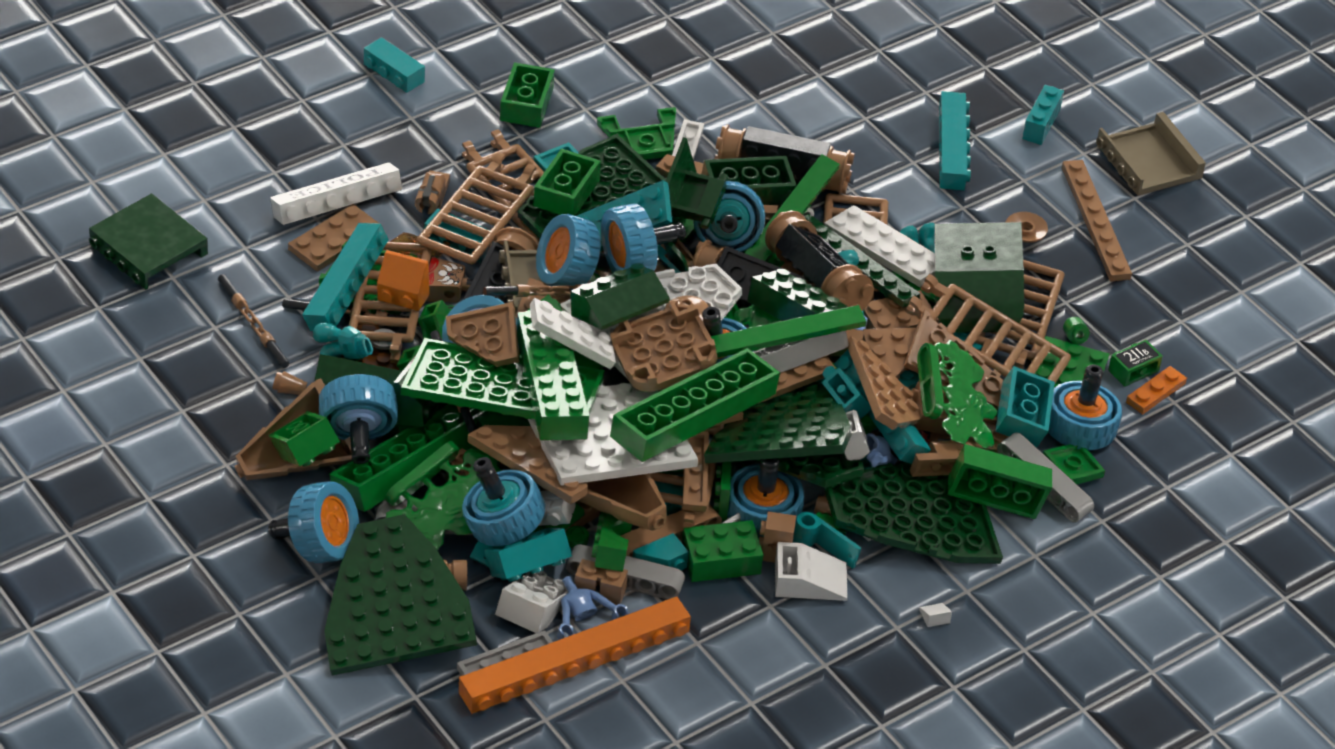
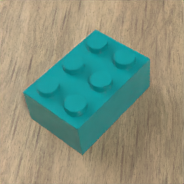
(1025, 405)
(528, 554)

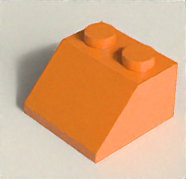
(403, 280)

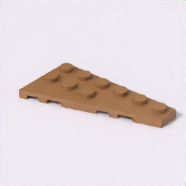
(931, 332)

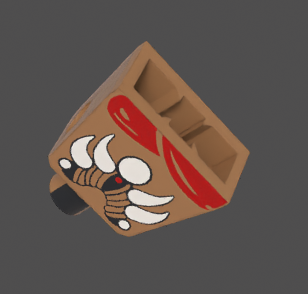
(447, 281)

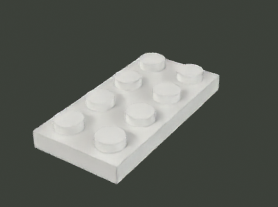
(572, 333)

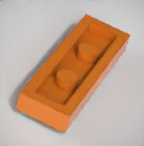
(1156, 390)

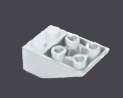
(808, 573)
(532, 601)

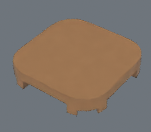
(664, 347)

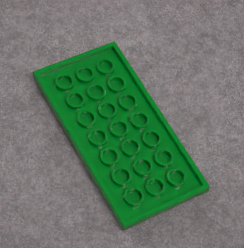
(459, 377)

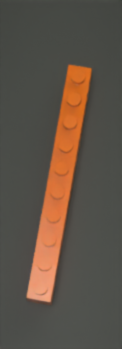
(574, 655)

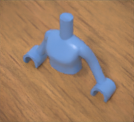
(879, 451)
(581, 606)

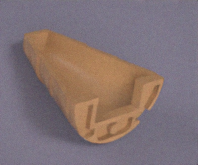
(260, 458)
(628, 499)

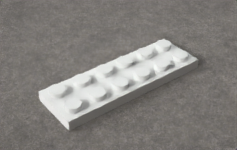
(884, 244)

